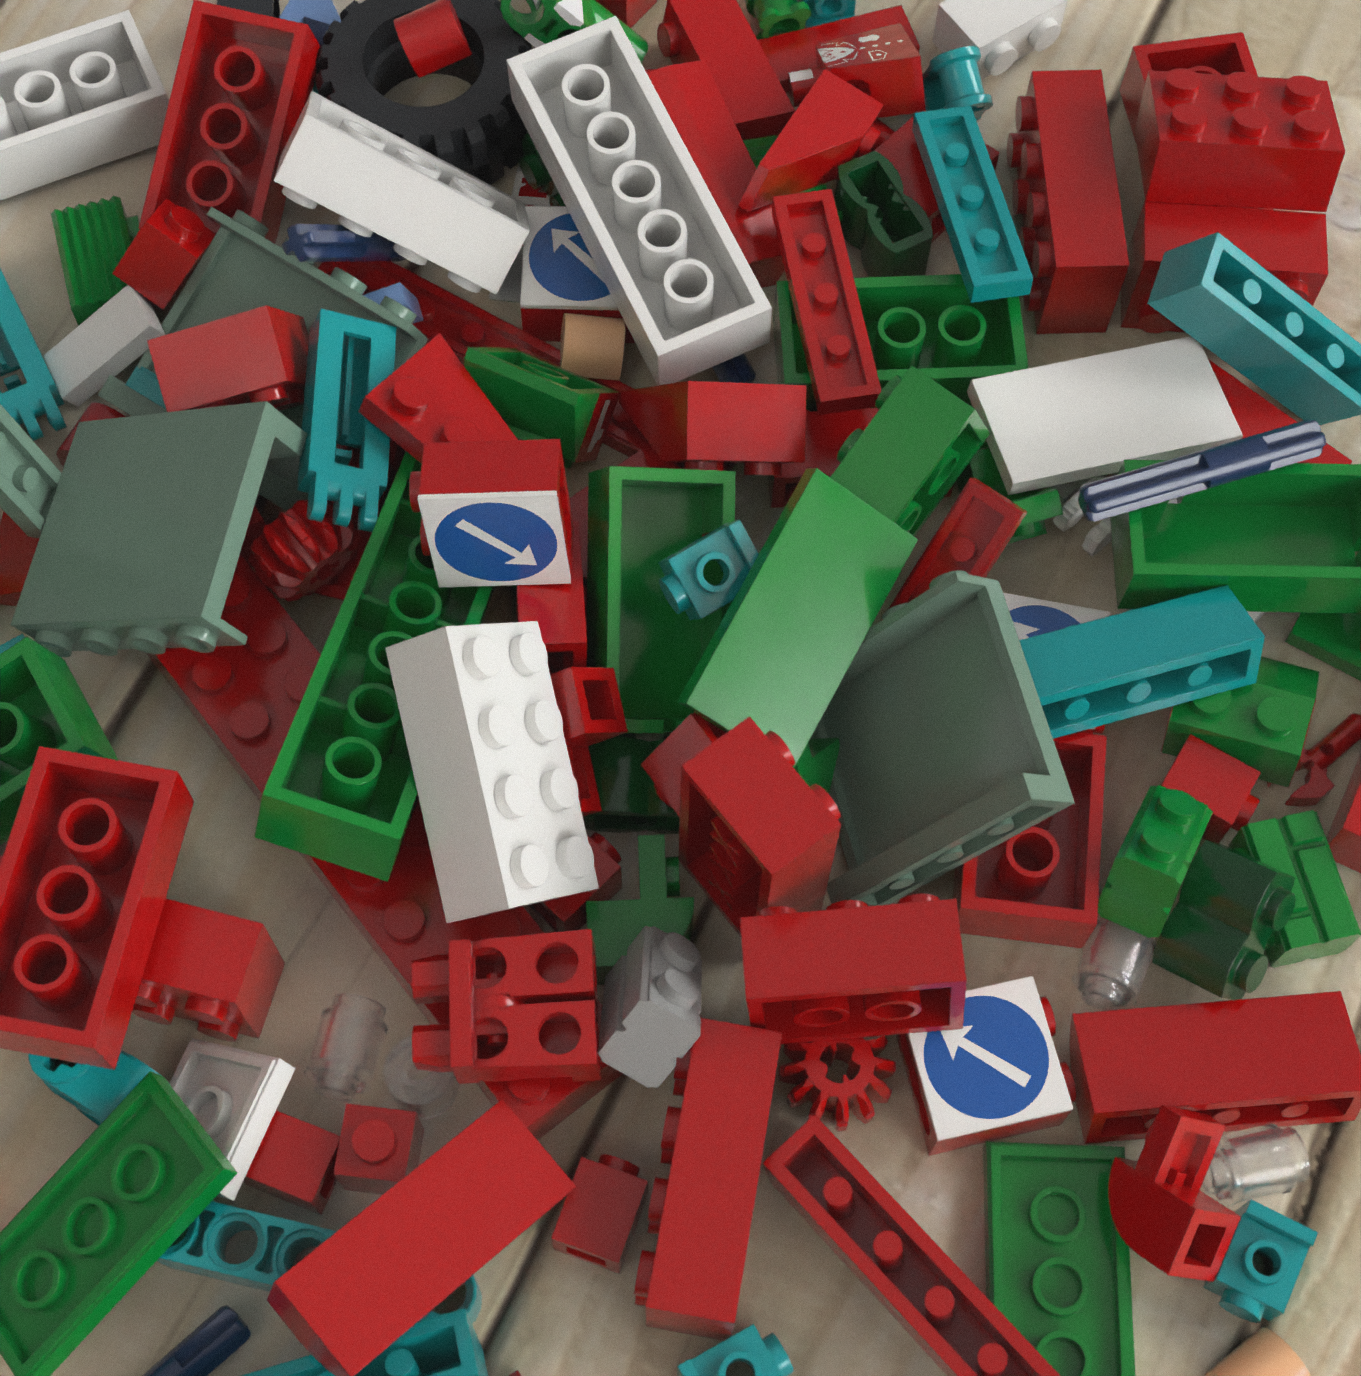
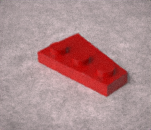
(433, 402)

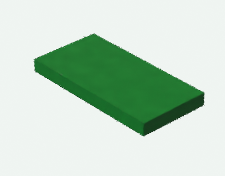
(800, 614)
(103, 1224)
(1057, 1254)

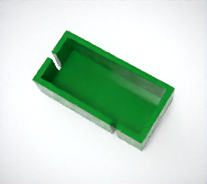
(632, 525)
(1271, 537)

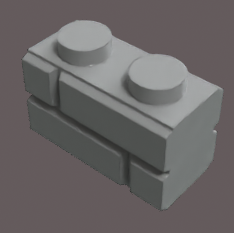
(651, 1006)

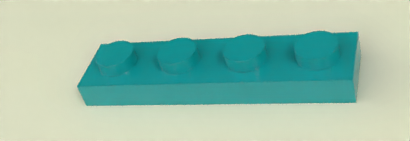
(972, 204)

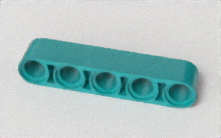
(277, 1248)

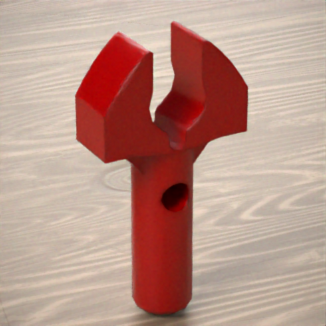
(1320, 757)

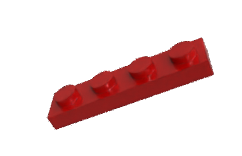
(825, 302)

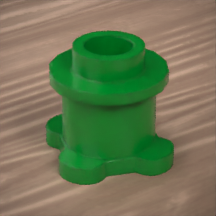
(778, 16)

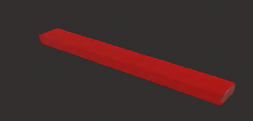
(470, 326)

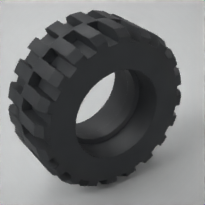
(471, 132)

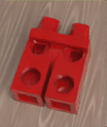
(513, 1008)

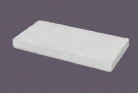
(1099, 409)

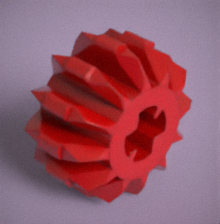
(302, 553)
(863, 1070)

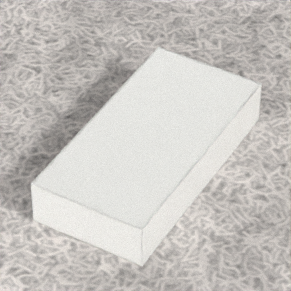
(103, 345)

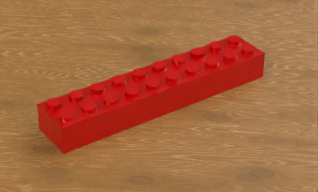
(247, 706)

